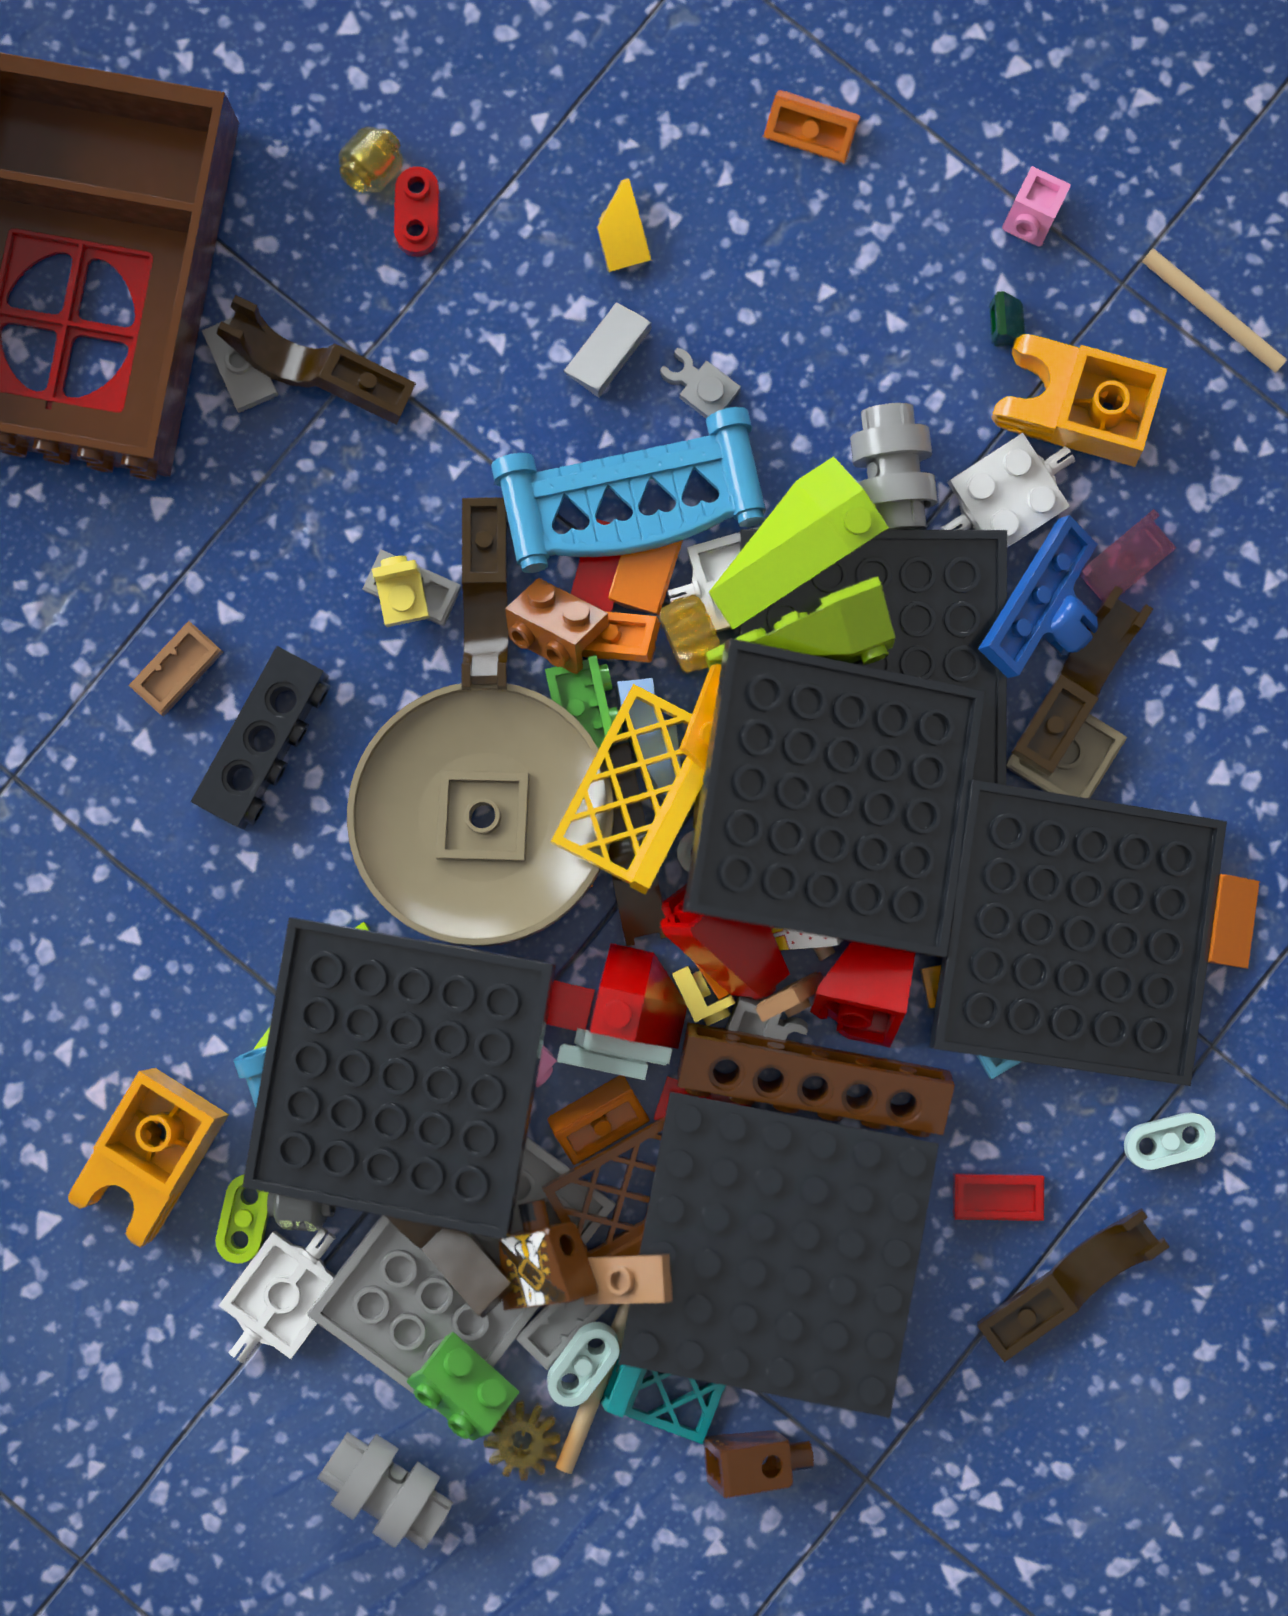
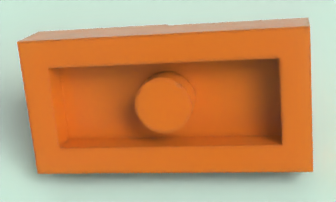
(626, 638)

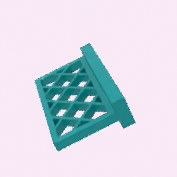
(627, 1382)

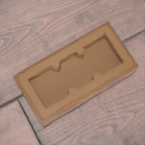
(176, 668)
(791, 998)
(631, 1279)

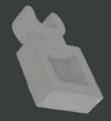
(705, 389)
(746, 1019)

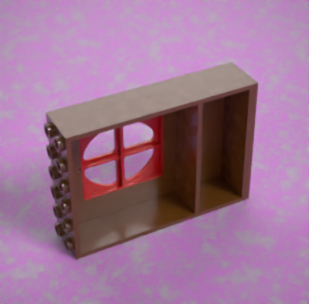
(121, 178)

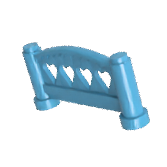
(720, 458)

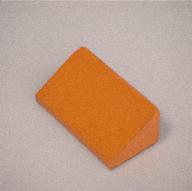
(811, 126)
(644, 578)
(1233, 921)
(597, 1119)

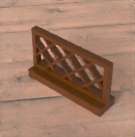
(629, 1241)

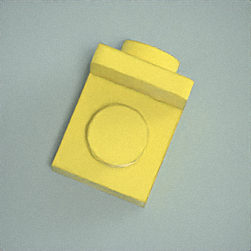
(400, 591)
(694, 990)

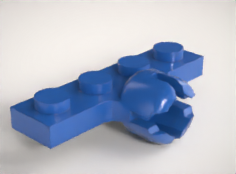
(1045, 603)

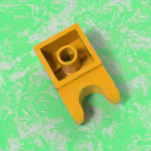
(1076, 389)
(142, 1162)

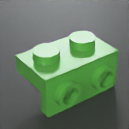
(585, 696)
(463, 1388)

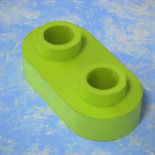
(241, 1216)

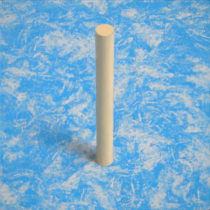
(1214, 310)
(588, 1409)

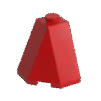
(733, 953)
(866, 993)
(638, 1000)

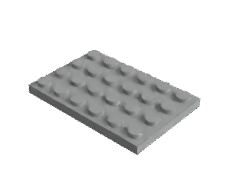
(400, 1307)

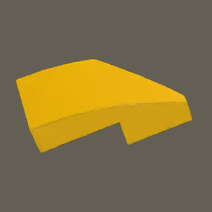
(622, 231)

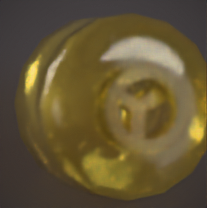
(370, 159)

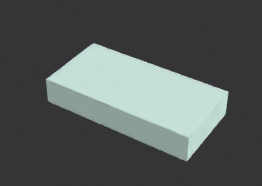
(623, 1048)
(602, 1062)

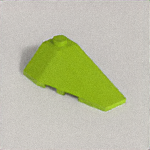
(807, 532)
(844, 628)

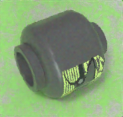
(298, 1213)

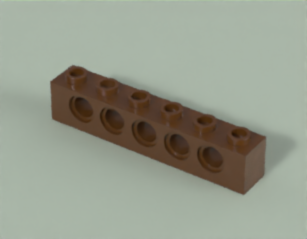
(797, 1061)

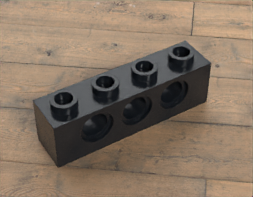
(281, 674)

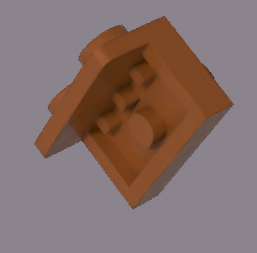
(554, 624)

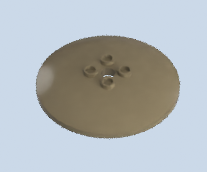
(417, 803)

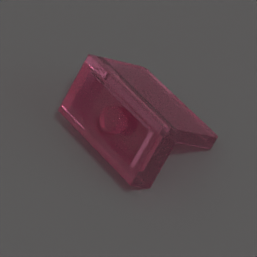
(1128, 557)

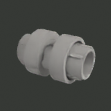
(892, 454)
(397, 1498)

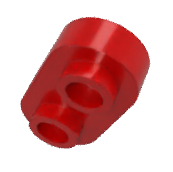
(418, 209)

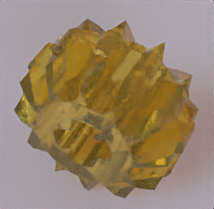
(689, 632)
(539, 1442)

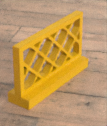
(667, 817)

